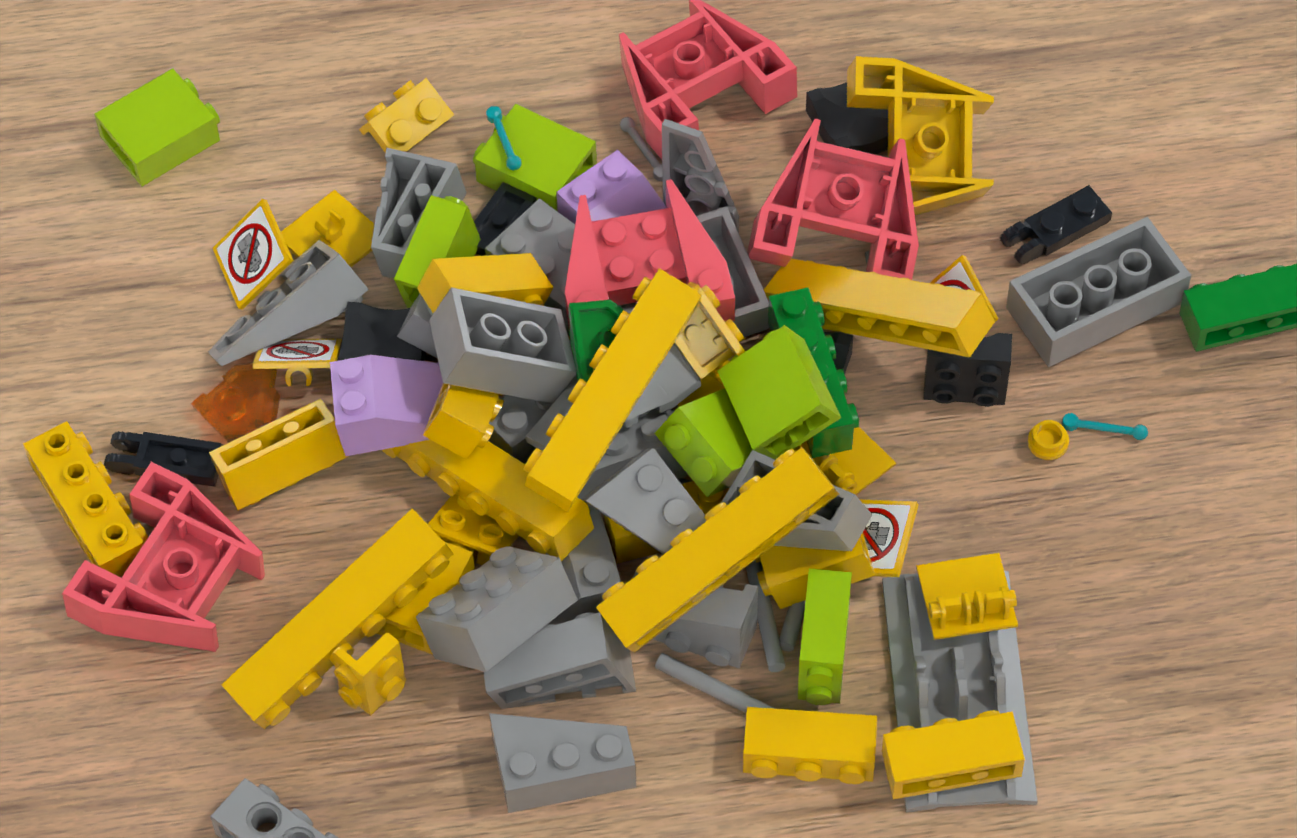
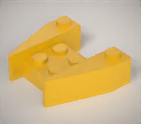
(932, 119)

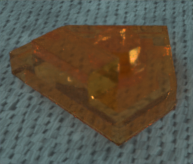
(240, 401)

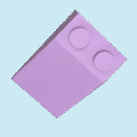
(611, 190)
(382, 401)

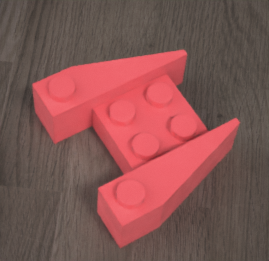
(699, 61)
(843, 196)
(618, 252)
(173, 574)

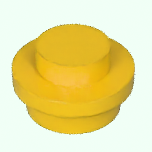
(1048, 440)

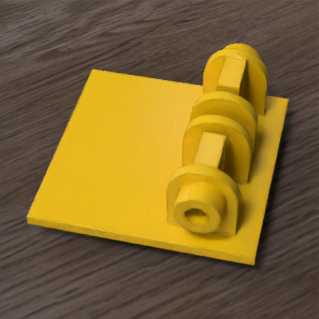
(855, 467)
(462, 525)
(967, 596)

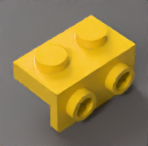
(409, 118)
(706, 337)
(373, 677)

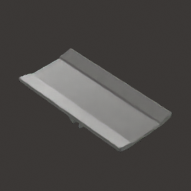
(956, 681)

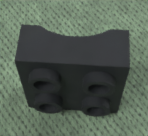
(847, 126)
(375, 332)
(970, 379)

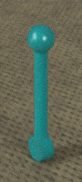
(494, 116)
(1072, 422)

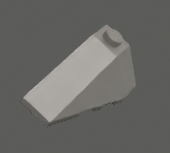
(693, 170)
(312, 293)
(666, 389)
(590, 571)

